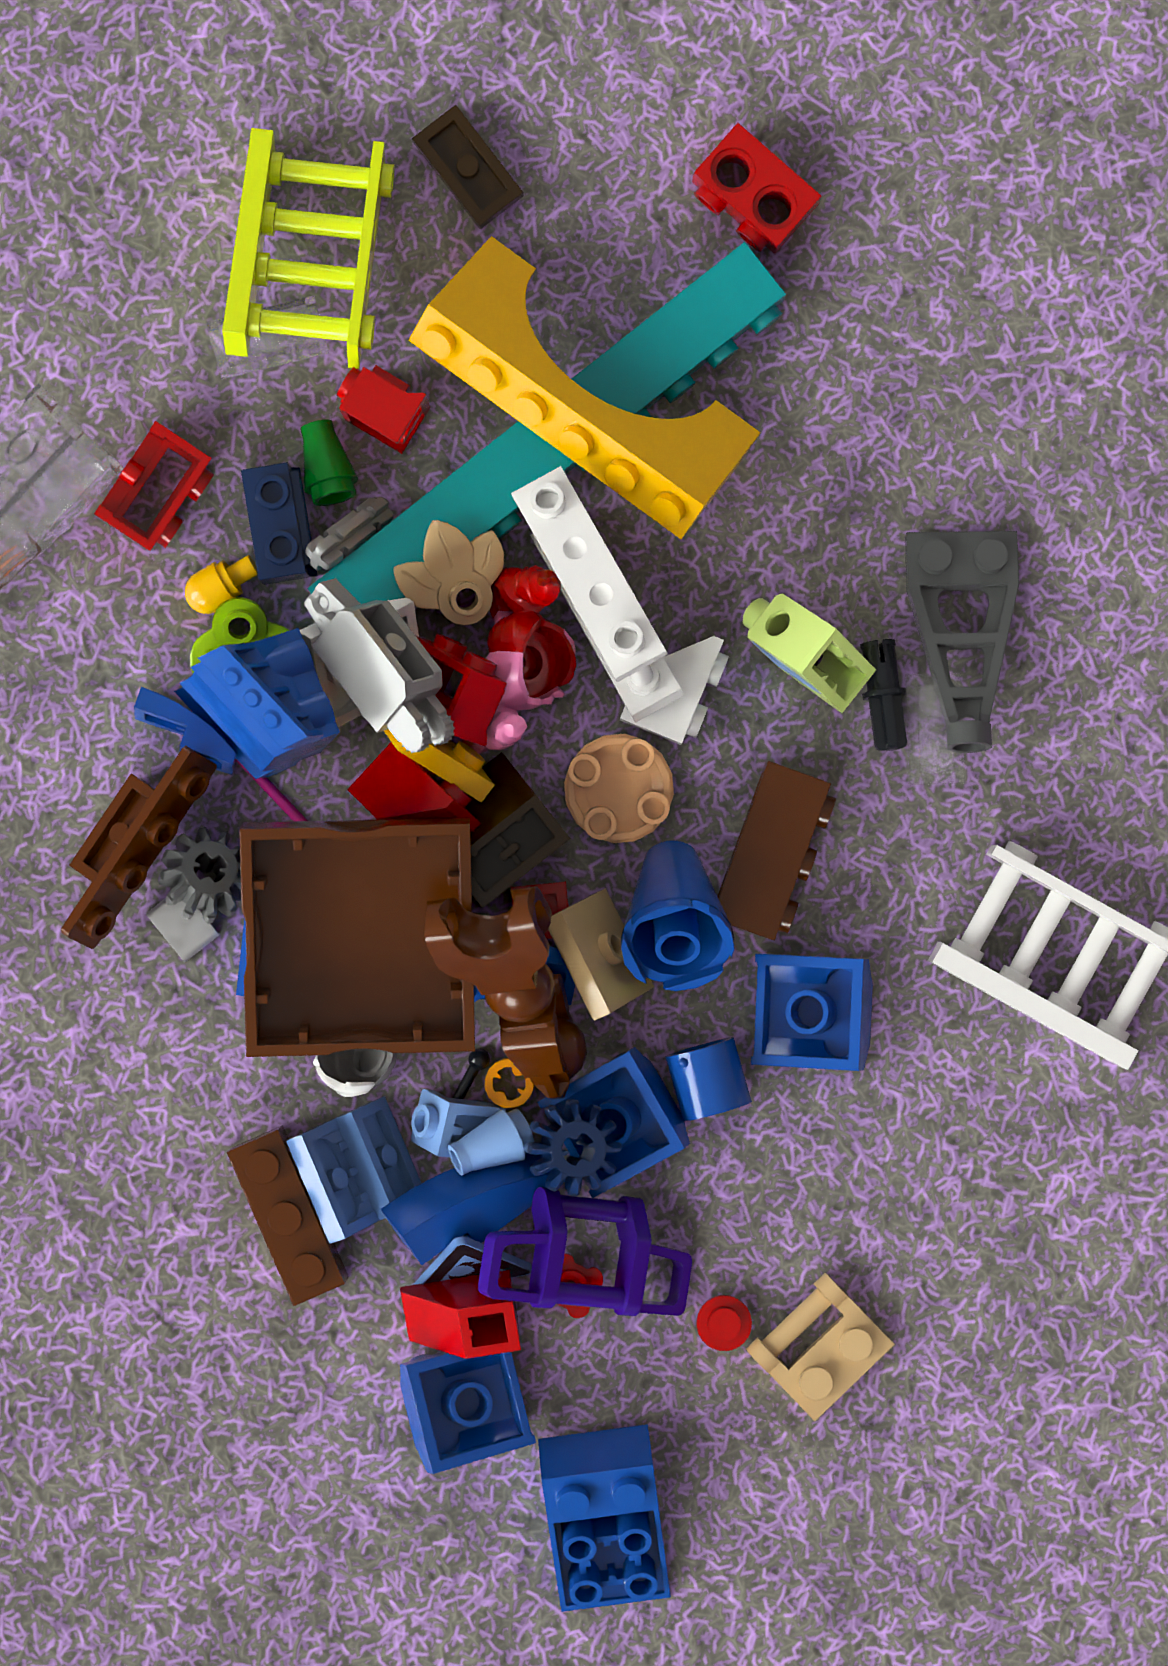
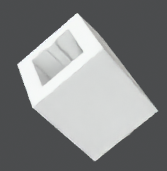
(692, 669)

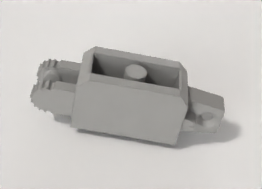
(380, 666)

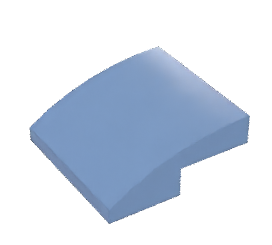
(354, 1168)

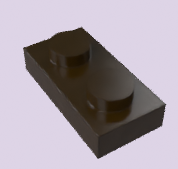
(467, 167)

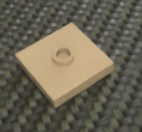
(591, 948)

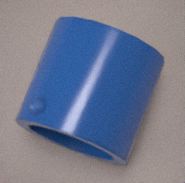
(708, 1079)

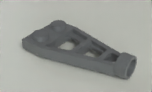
(963, 563)

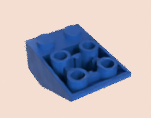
(603, 1517)

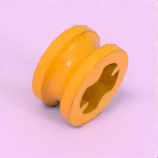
(500, 1097)

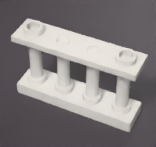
(598, 594)
(1012, 982)

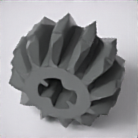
(206, 857)

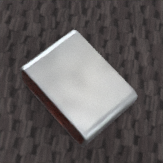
(184, 936)

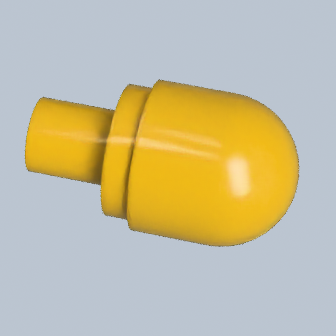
(218, 583)

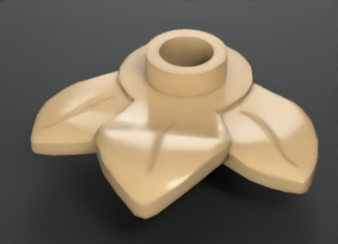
(449, 567)

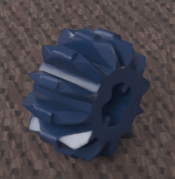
(573, 1168)

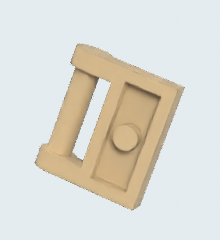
(833, 1359)

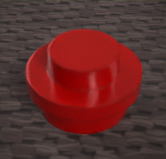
(724, 1323)

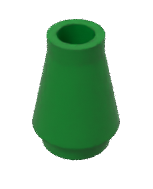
(327, 468)

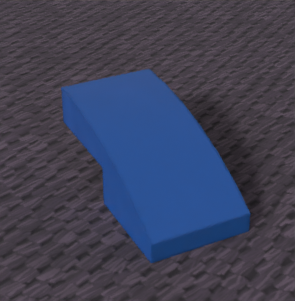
(197, 734)

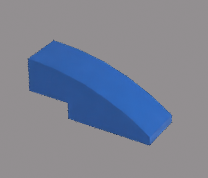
(460, 1205)

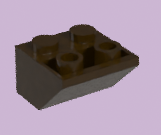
(512, 834)

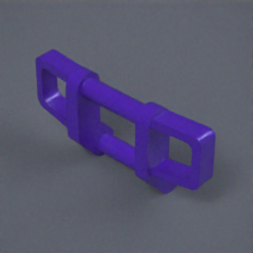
(550, 1239)

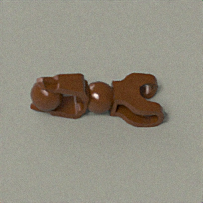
(508, 965)

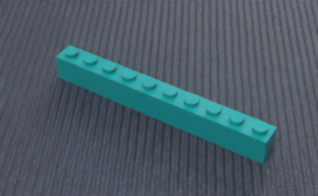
(630, 375)

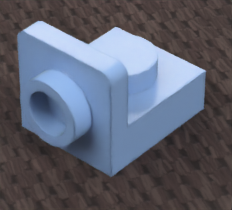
(445, 1120)

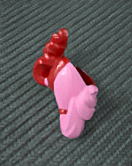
(528, 651)

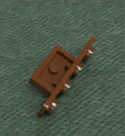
(130, 840)

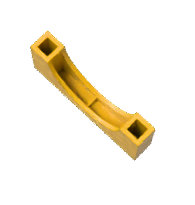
(657, 464)

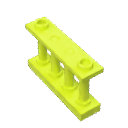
(255, 268)

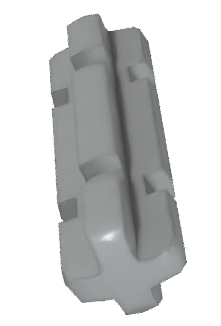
(349, 533)

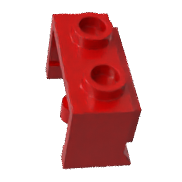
(382, 406)
(137, 473)
(477, 693)

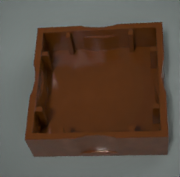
(342, 938)

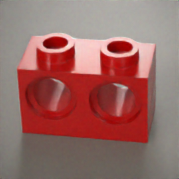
(766, 180)

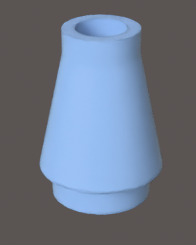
(492, 1143)

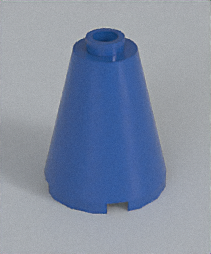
(675, 921)

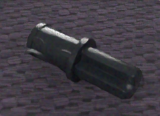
(885, 696)

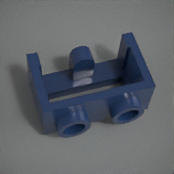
(278, 522)

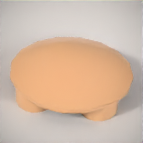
(618, 788)

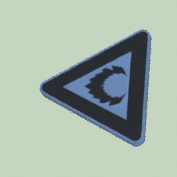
(464, 1259)

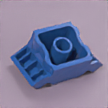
(263, 701)

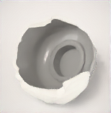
(355, 1070)

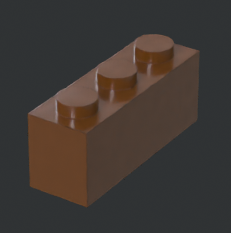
(774, 850)
(287, 1216)

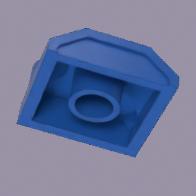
(812, 1012)
(640, 1106)
(463, 1408)

